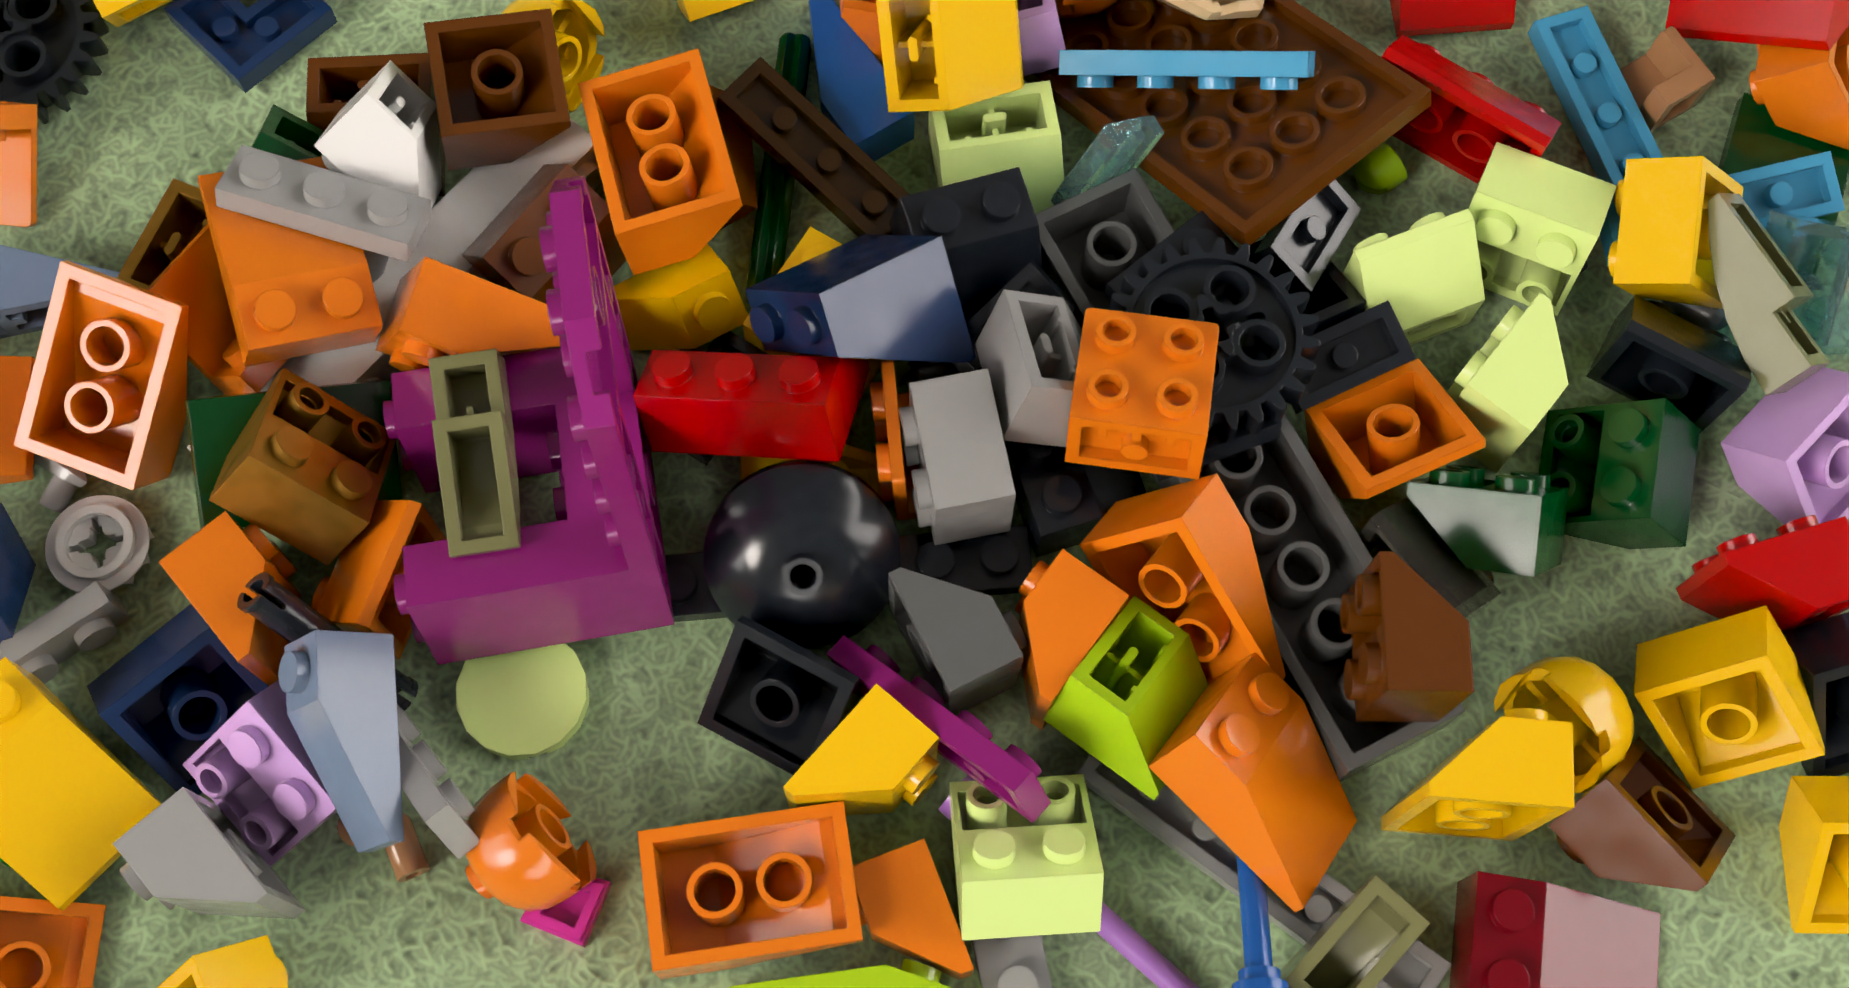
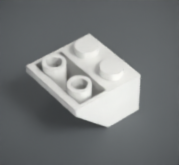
(387, 136)

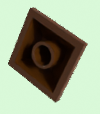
(1644, 826)

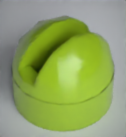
(1380, 170)

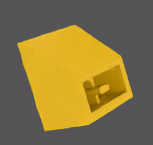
(948, 52)

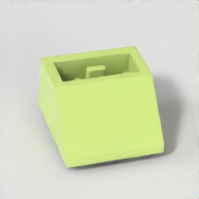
(999, 136)
(1535, 224)
(1424, 273)
(1512, 380)
(1021, 873)

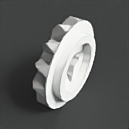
(78, 529)

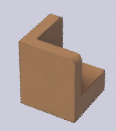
(1667, 79)

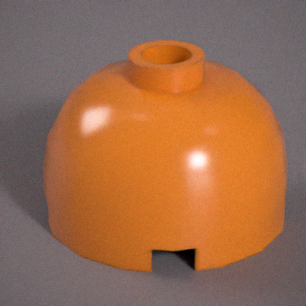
(525, 848)

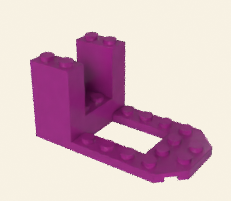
(571, 415)

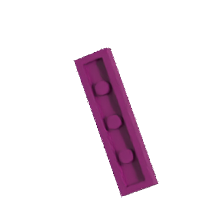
(962, 737)

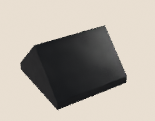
(777, 696)

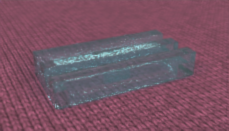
(1113, 152)

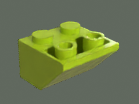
(1131, 694)

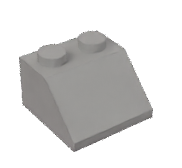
(198, 860)

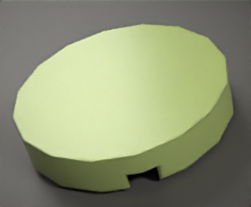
(523, 700)

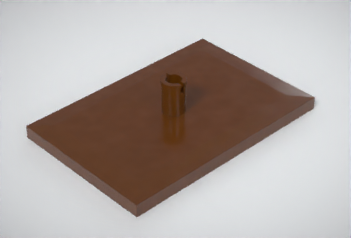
(1243, 150)

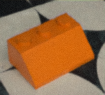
(661, 159)

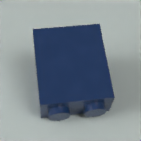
(866, 302)

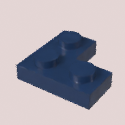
(253, 39)

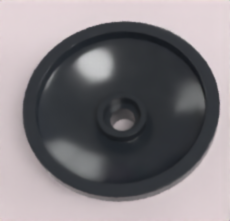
(793, 518)

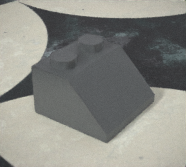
(957, 638)

